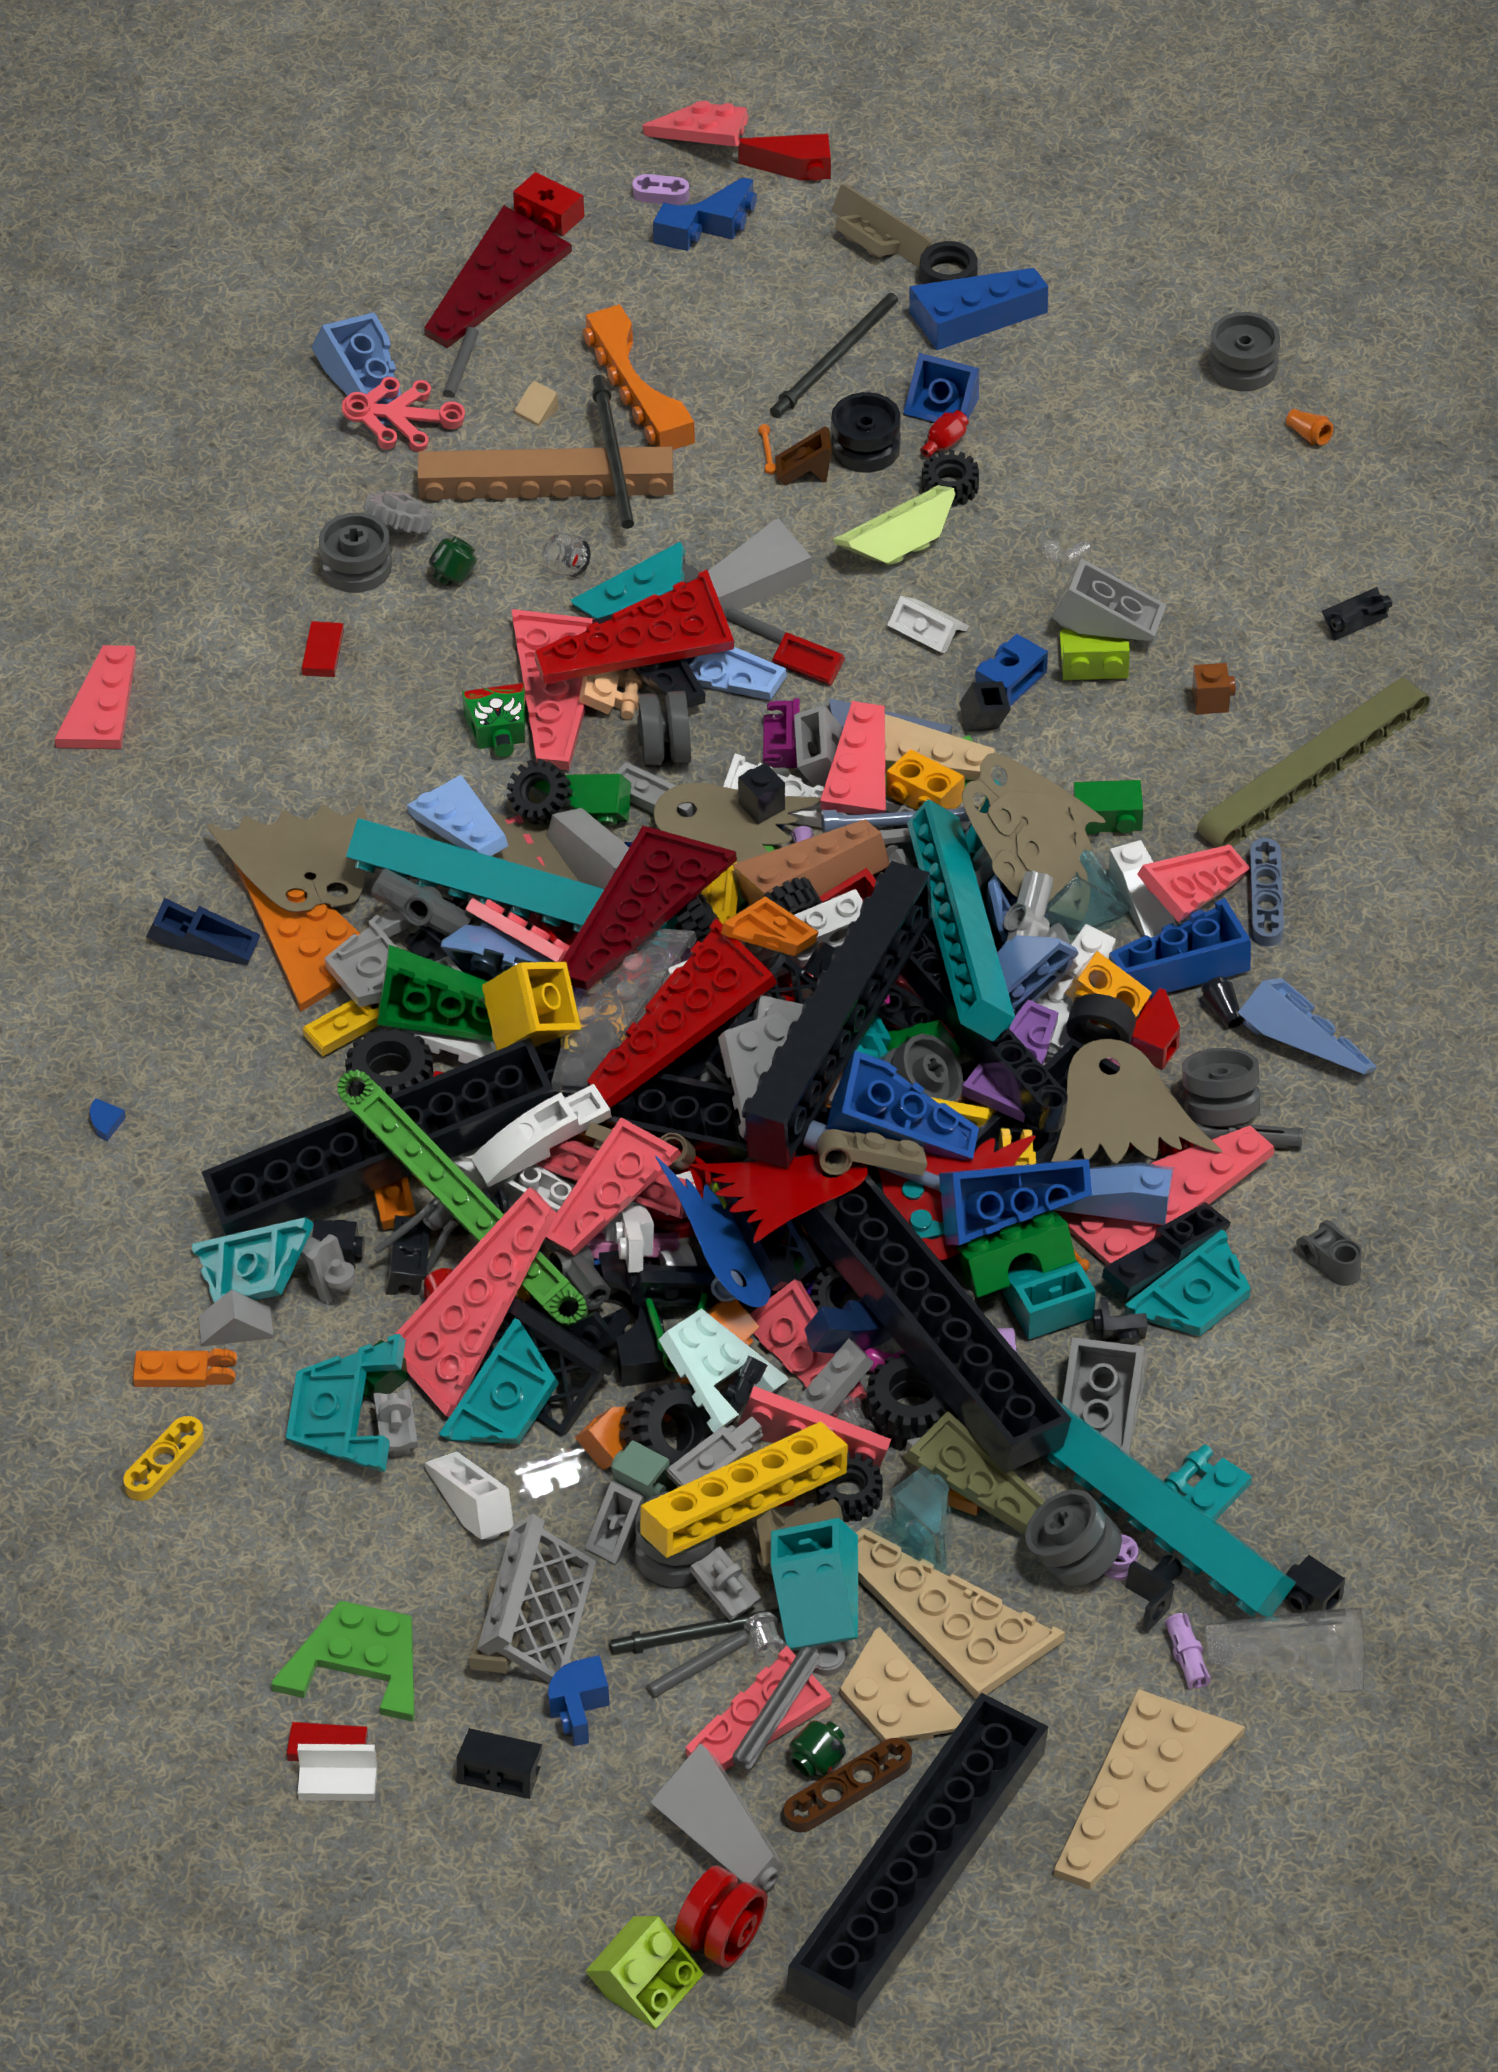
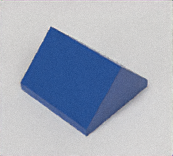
(941, 388)

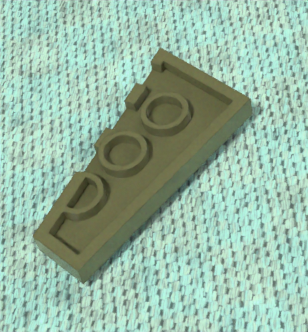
(970, 1471)

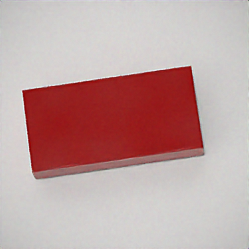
(322, 649)
(808, 658)
(323, 1734)

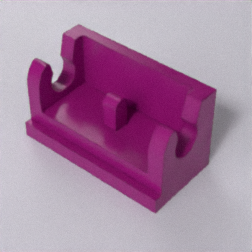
(779, 734)

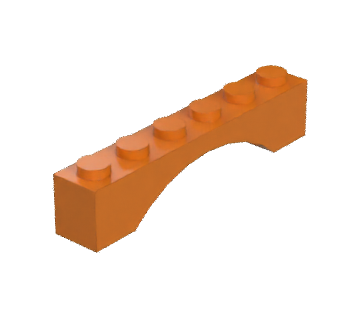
(663, 418)
(602, 1435)

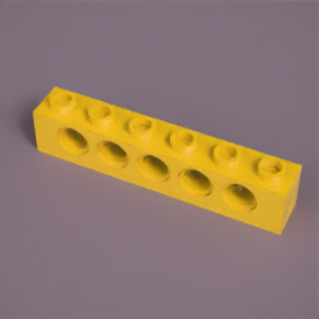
(743, 1489)

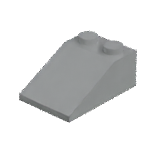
(1106, 606)
(1106, 1386)

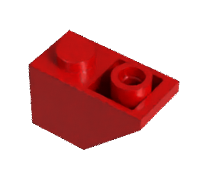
(1157, 1030)

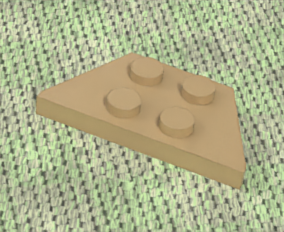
(895, 1695)

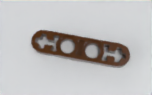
(843, 1780)

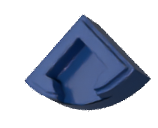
(105, 1118)

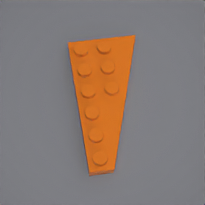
(301, 941)

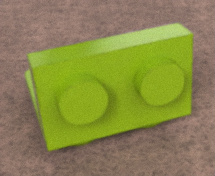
(1093, 656)

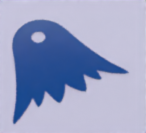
(722, 1241)

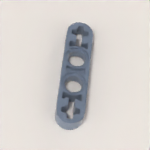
(1266, 892)

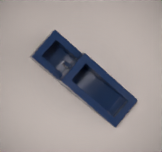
(202, 933)
(834, 1326)

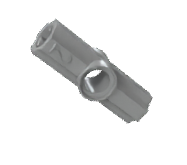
(1027, 915)

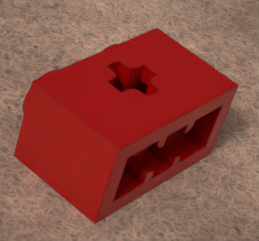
(549, 204)

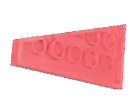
(554, 706)
(1197, 1178)
(463, 1314)

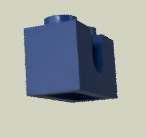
(1017, 664)

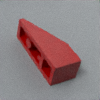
(790, 156)

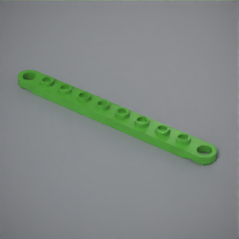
(452, 1188)

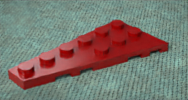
(649, 632)
(688, 1007)

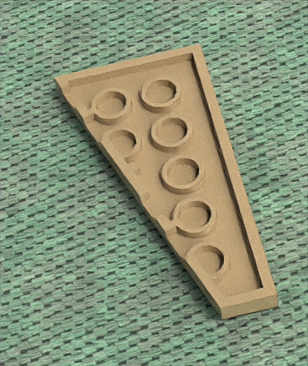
(952, 1618)
(1147, 1770)

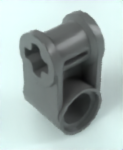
(1332, 1253)

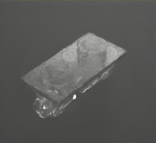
(563, 1467)

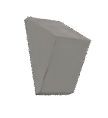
(235, 1320)
(615, 1523)

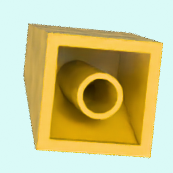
(531, 1003)

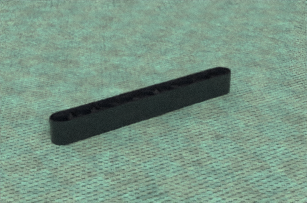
(1004, 1058)

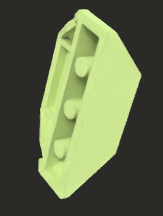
(901, 528)

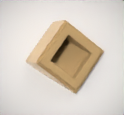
(537, 404)

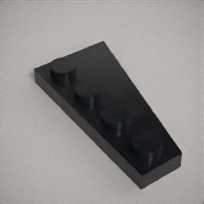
(669, 677)

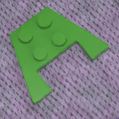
(360, 1643)

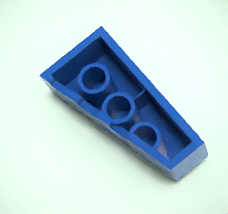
(977, 304)
(1189, 953)
(997, 1197)

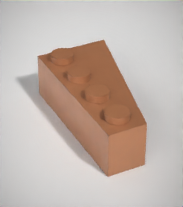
(821, 859)

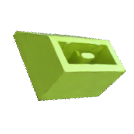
(645, 1970)

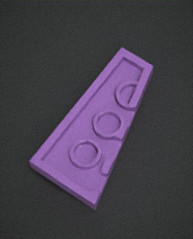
(1034, 1028)

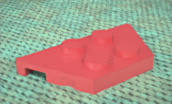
(701, 124)

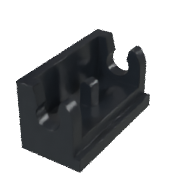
(408, 1257)
(498, 1763)

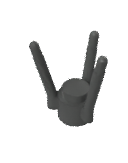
(435, 1217)

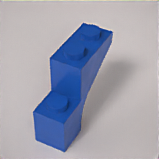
(717, 215)

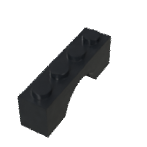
(637, 1348)

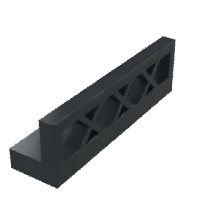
(772, 1256)
(674, 1285)

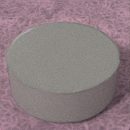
(831, 1659)

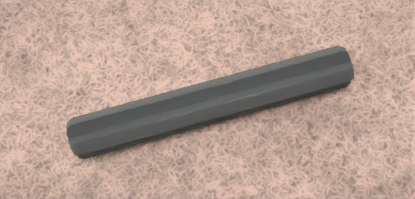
(776, 1708)

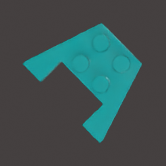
(330, 1400)

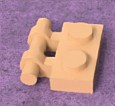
(601, 692)

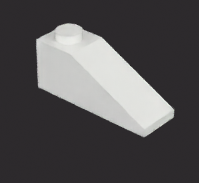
(1145, 909)
(473, 1495)

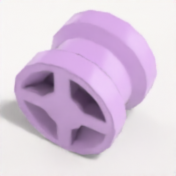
(1128, 1554)

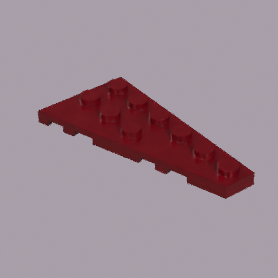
(500, 267)
(645, 891)

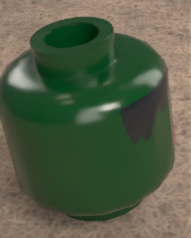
(452, 560)
(817, 1748)

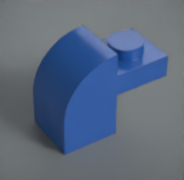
(577, 1689)

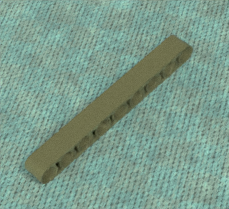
(1312, 763)

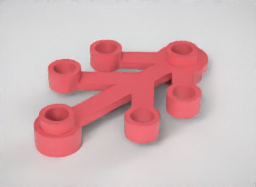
(399, 413)

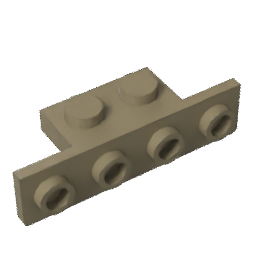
(876, 228)

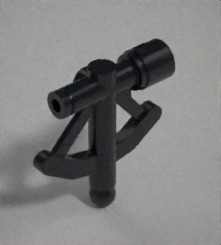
(738, 1392)

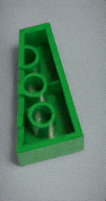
(432, 998)

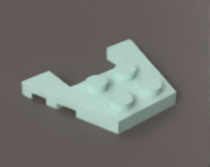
(709, 1356)

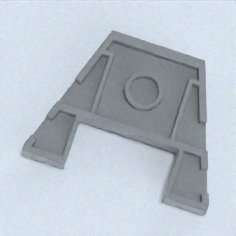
(362, 958)
(749, 1052)

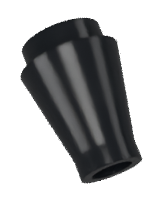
(1222, 1000)

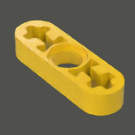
(164, 1444)

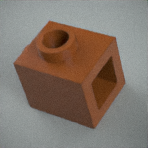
(1212, 688)

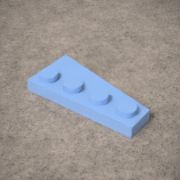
(738, 673)
(459, 817)

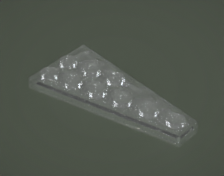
(615, 1004)

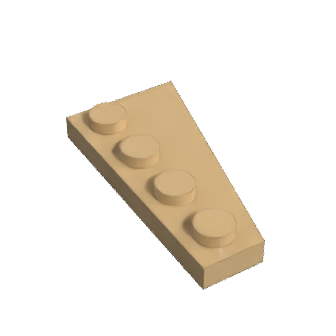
(941, 747)

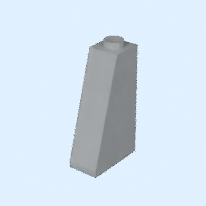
(761, 568)
(586, 846)
(716, 1817)

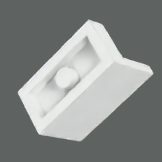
(925, 623)
(337, 1772)

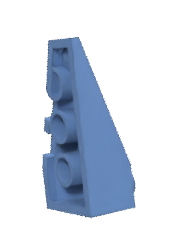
(356, 355)
(487, 950)
(1285, 1015)
(1127, 1193)

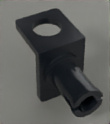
(1154, 1587)

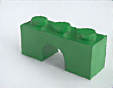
(988, 1257)

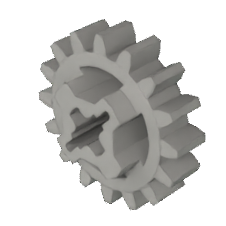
(399, 511)

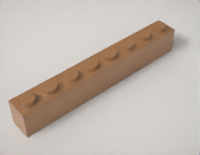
(542, 473)

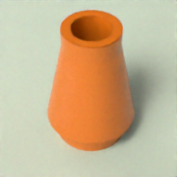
(1312, 427)

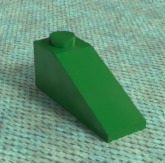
(600, 795)

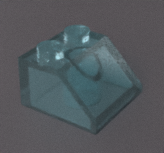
(923, 1516)

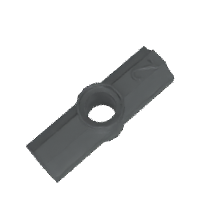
(406, 896)
(579, 1272)

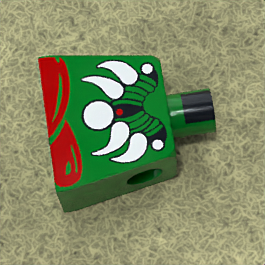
(496, 716)

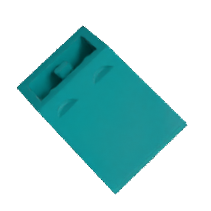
(1048, 1299)
(816, 1582)

